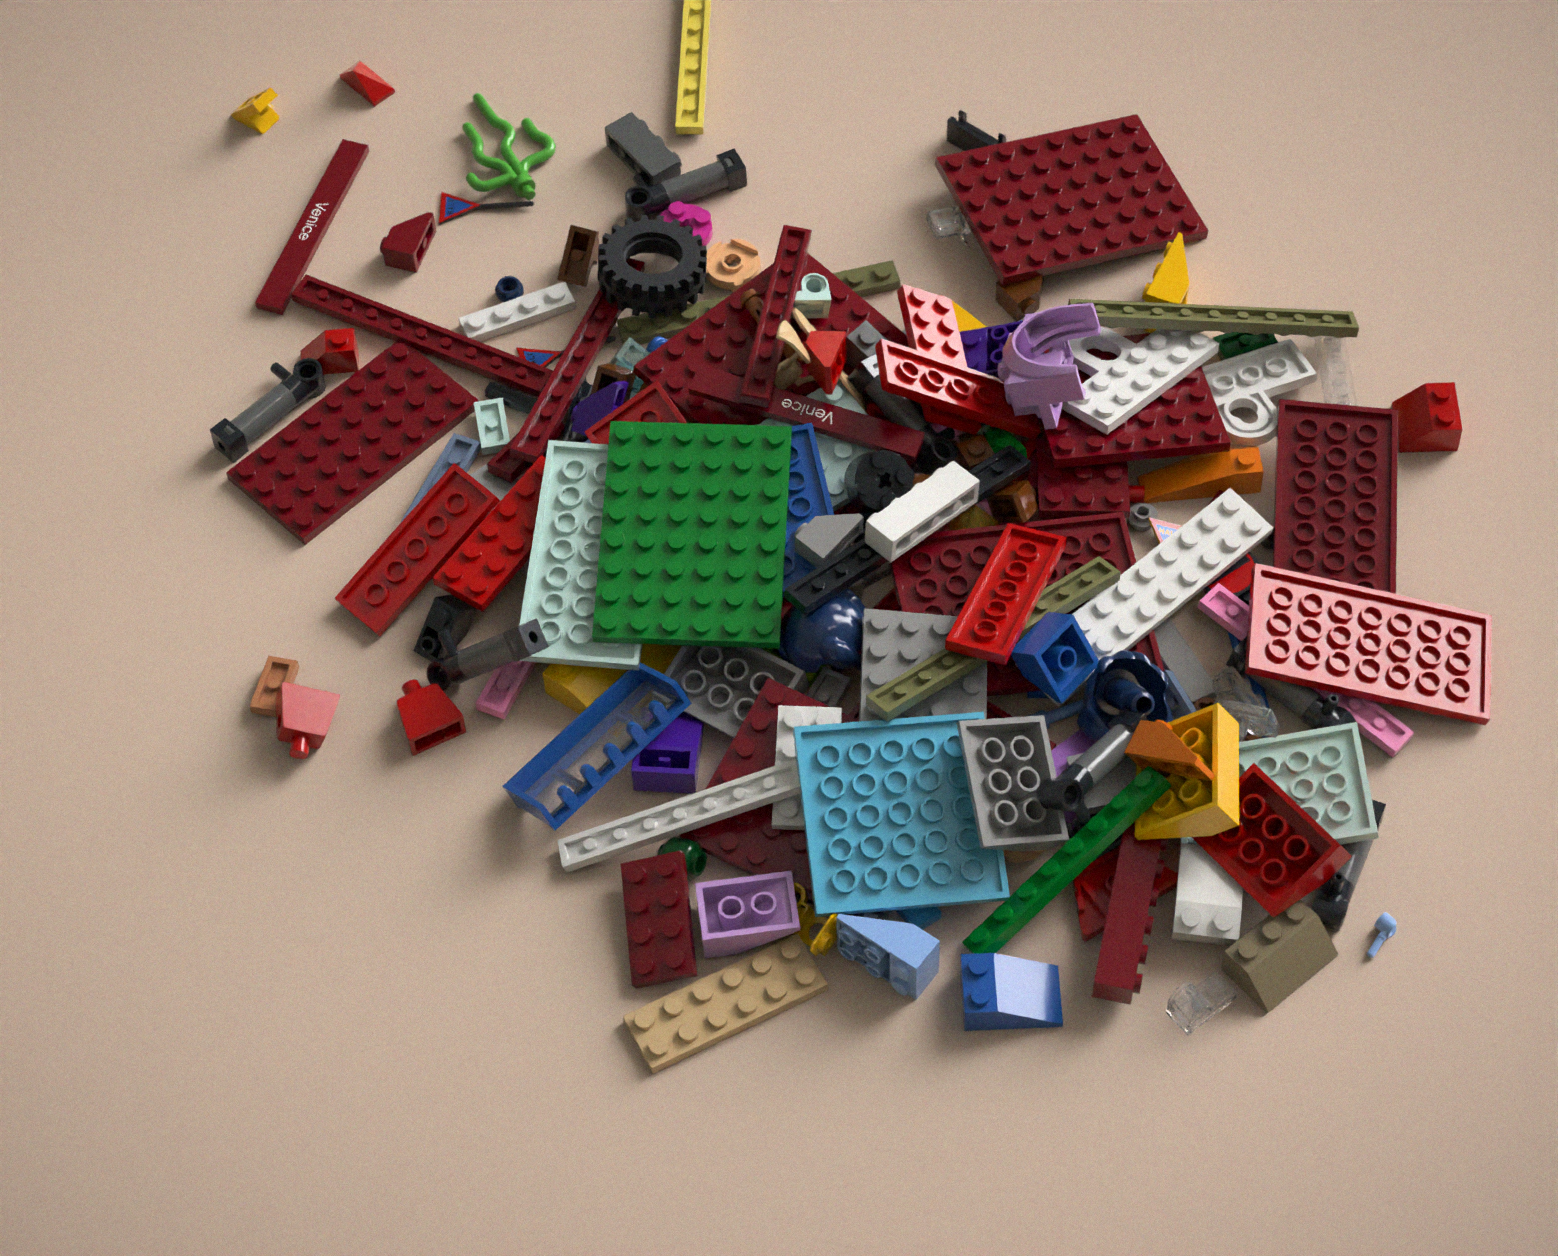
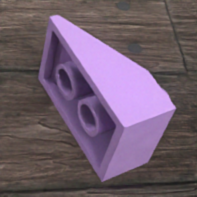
(745, 912)

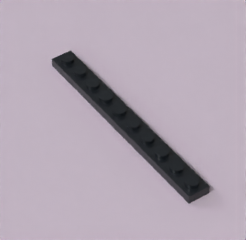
(862, 559)

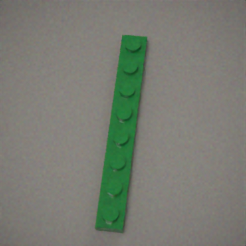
(1067, 862)

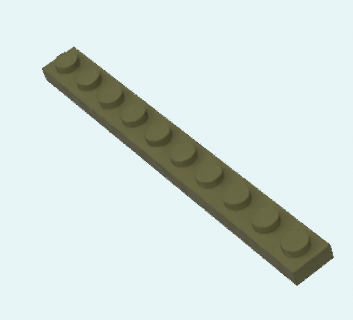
(1223, 318)
(642, 329)
(949, 666)

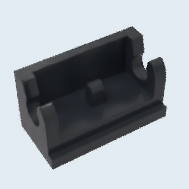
(967, 136)

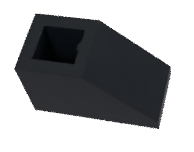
(445, 613)

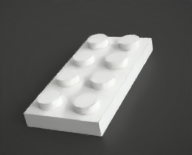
(788, 811)

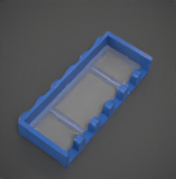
(597, 745)

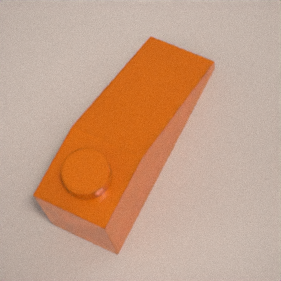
(1164, 751)

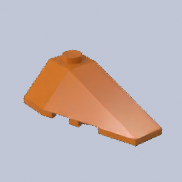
(1205, 475)

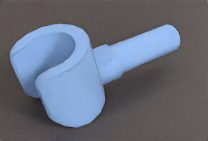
(1387, 926)

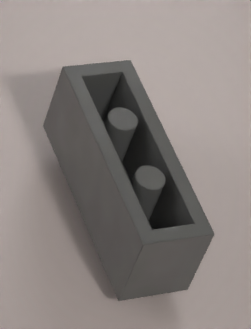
(641, 149)

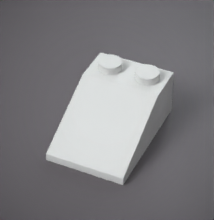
(1206, 900)

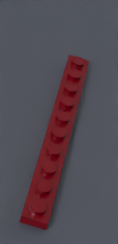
(422, 335)
(568, 376)

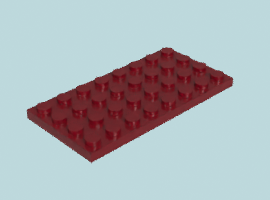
(352, 440)
(1336, 492)

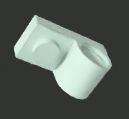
(814, 297)

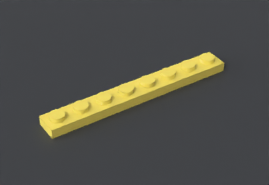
(693, 67)

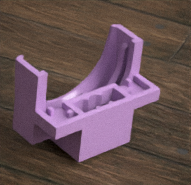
(1046, 380)

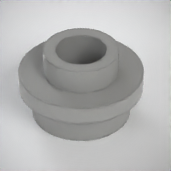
(1139, 522)

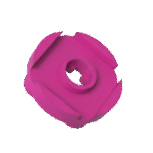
(693, 216)

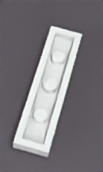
(518, 312)

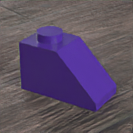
(598, 406)

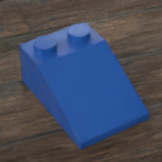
(1009, 993)

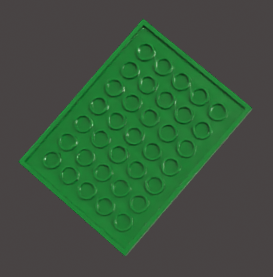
(693, 535)

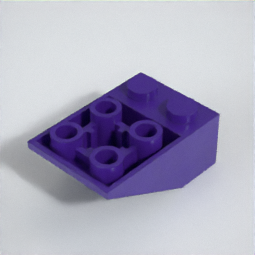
(985, 345)
(671, 758)

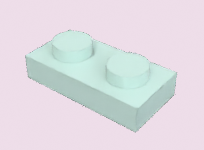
(491, 425)

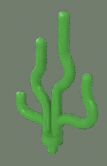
(514, 172)

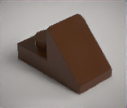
(578, 255)

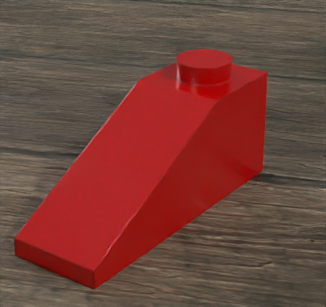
(827, 357)

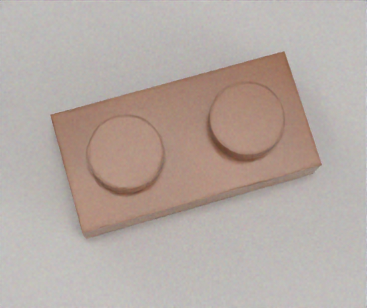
(274, 673)

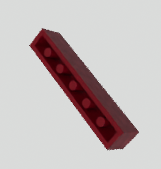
(1128, 918)

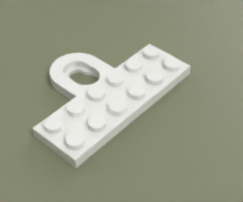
(1137, 375)
(1249, 383)

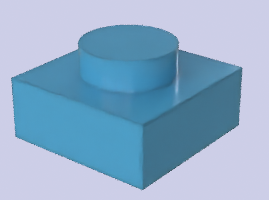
(921, 916)

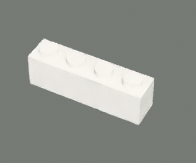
(921, 511)

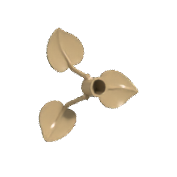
(790, 369)

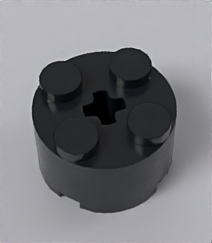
(861, 481)

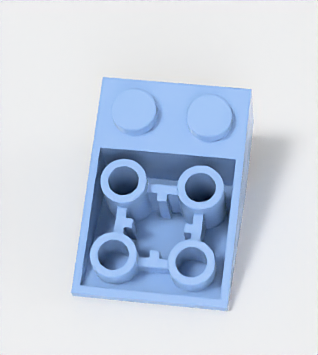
(890, 951)

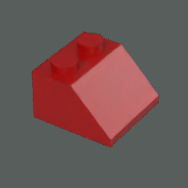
(1429, 419)

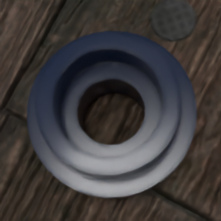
(509, 288)

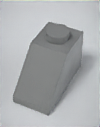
(827, 536)

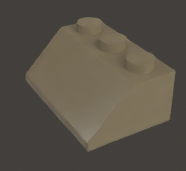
(1279, 955)

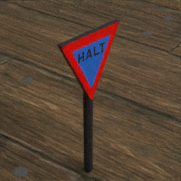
(453, 206)
(545, 357)

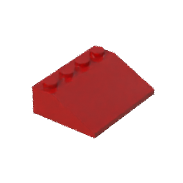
(1276, 848)

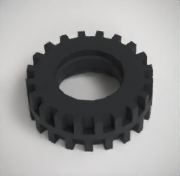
(652, 291)

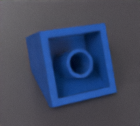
(1055, 655)

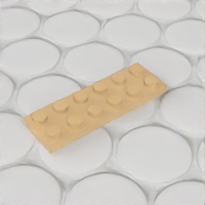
(725, 1003)

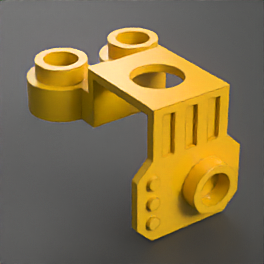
(807, 919)

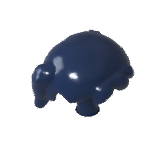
(824, 635)
(1123, 684)

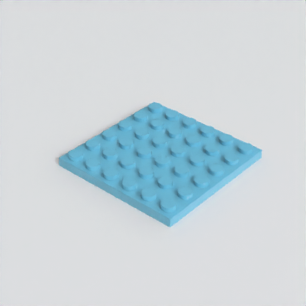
(892, 817)

